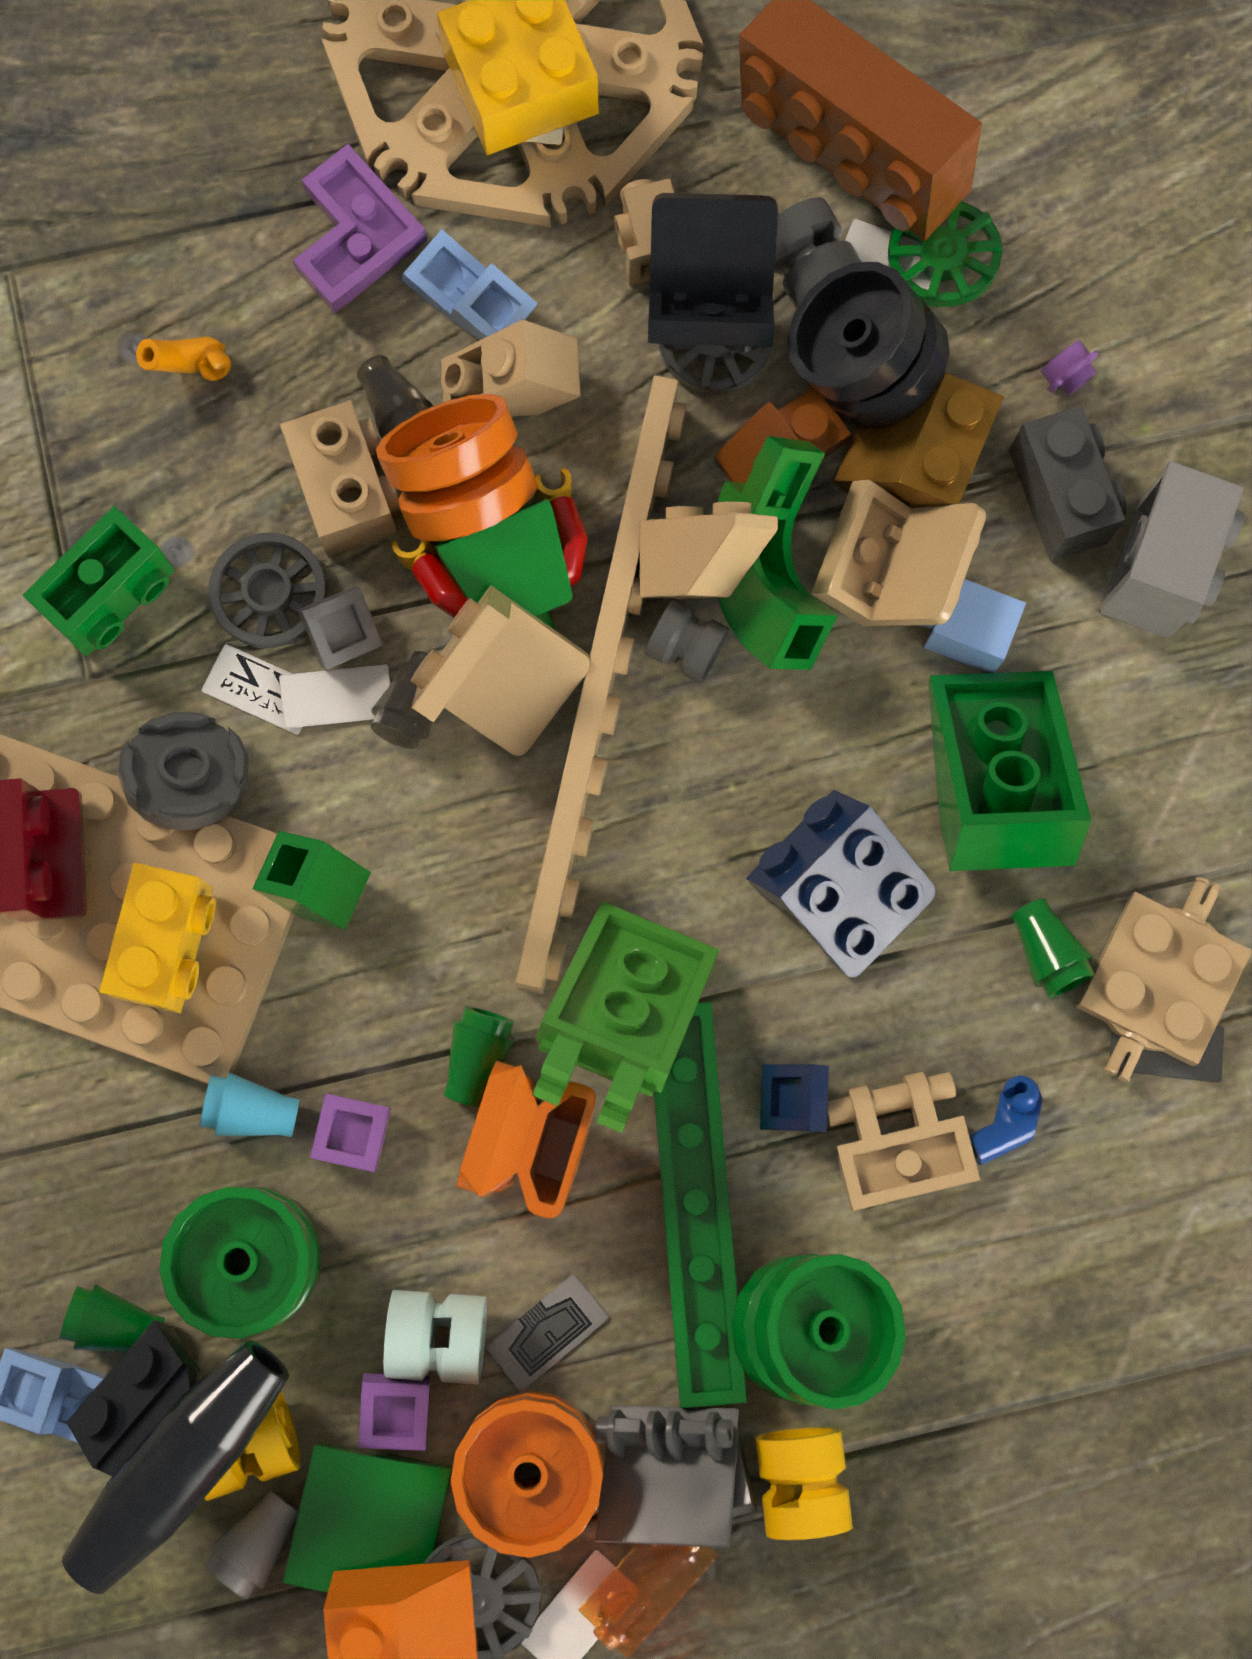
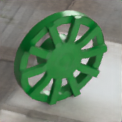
(947, 256)

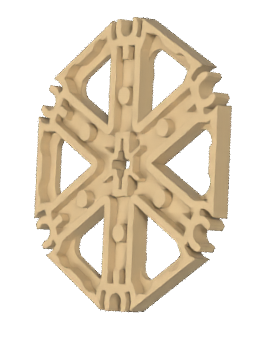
(441, 129)

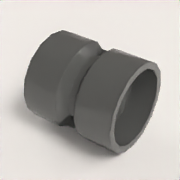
(809, 247)

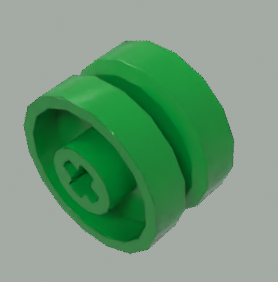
(200, 1267)
(819, 1330)

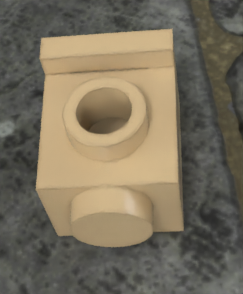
(634, 225)

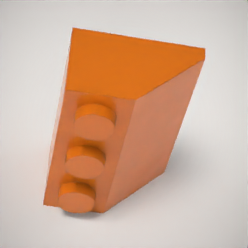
(402, 1613)

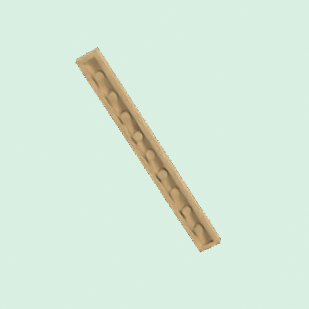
(597, 709)

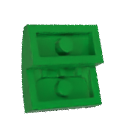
(364, 1514)

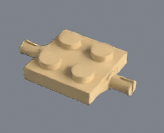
(1164, 979)

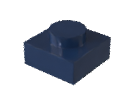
(794, 1097)

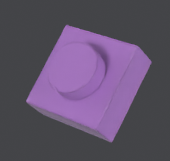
(350, 1133)
(393, 1413)

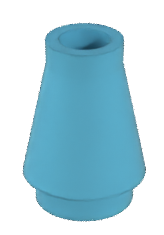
(247, 1109)

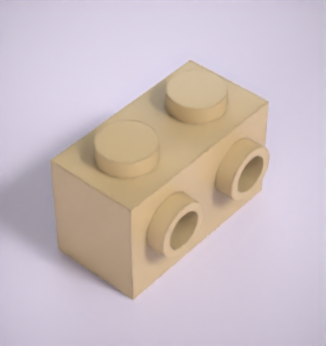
(339, 477)

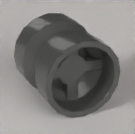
(682, 638)

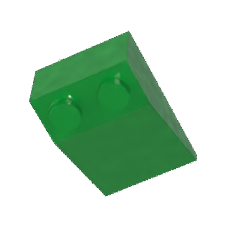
(1005, 772)

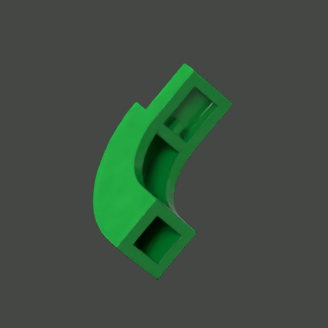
(770, 605)

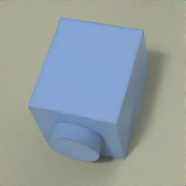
(978, 628)

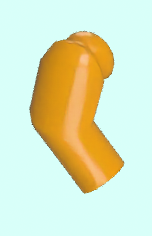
(185, 356)

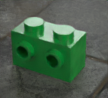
(101, 582)

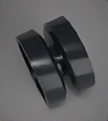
(868, 344)

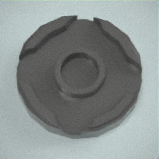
(183, 771)

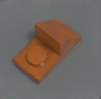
(802, 419)

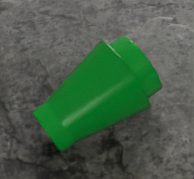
(1052, 951)
(476, 1045)
(104, 1321)

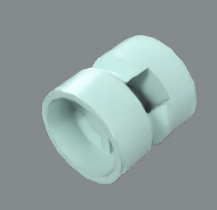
(412, 1334)

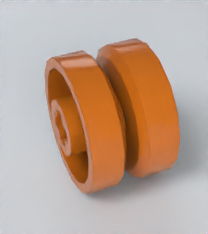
(457, 467)
(534, 1514)

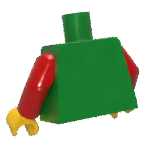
(526, 557)

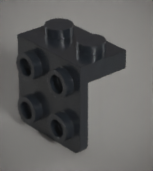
(712, 270)

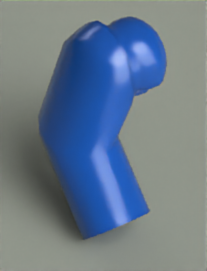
(1013, 1123)

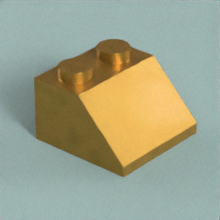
(930, 452)

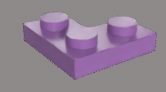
(369, 233)

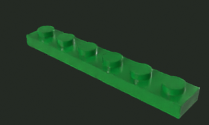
(698, 1222)

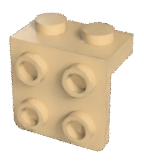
(897, 560)
(500, 672)

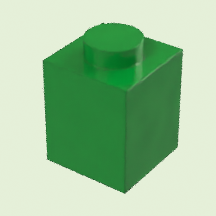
(311, 880)

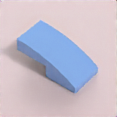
(465, 290)
(42, 1392)

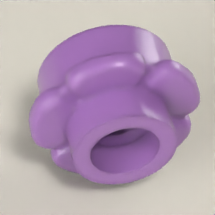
(1070, 368)

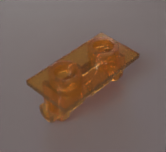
(643, 1592)

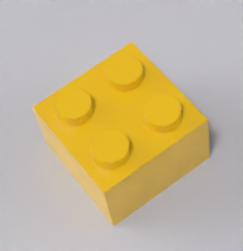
(518, 68)

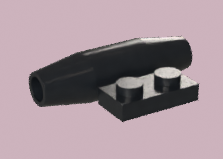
(162, 1445)

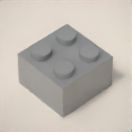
(1174, 551)

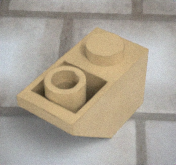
(521, 363)
(701, 553)

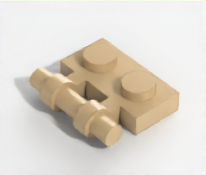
(904, 1161)

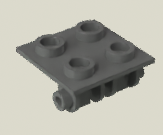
(668, 1475)

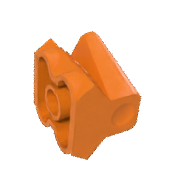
(527, 1140)

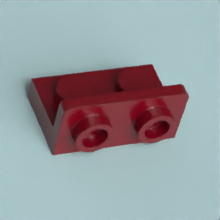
(41, 852)

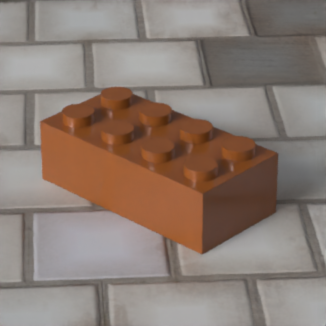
(857, 114)

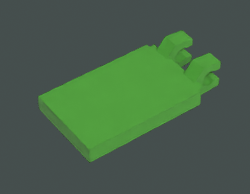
(622, 1009)

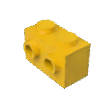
(158, 938)

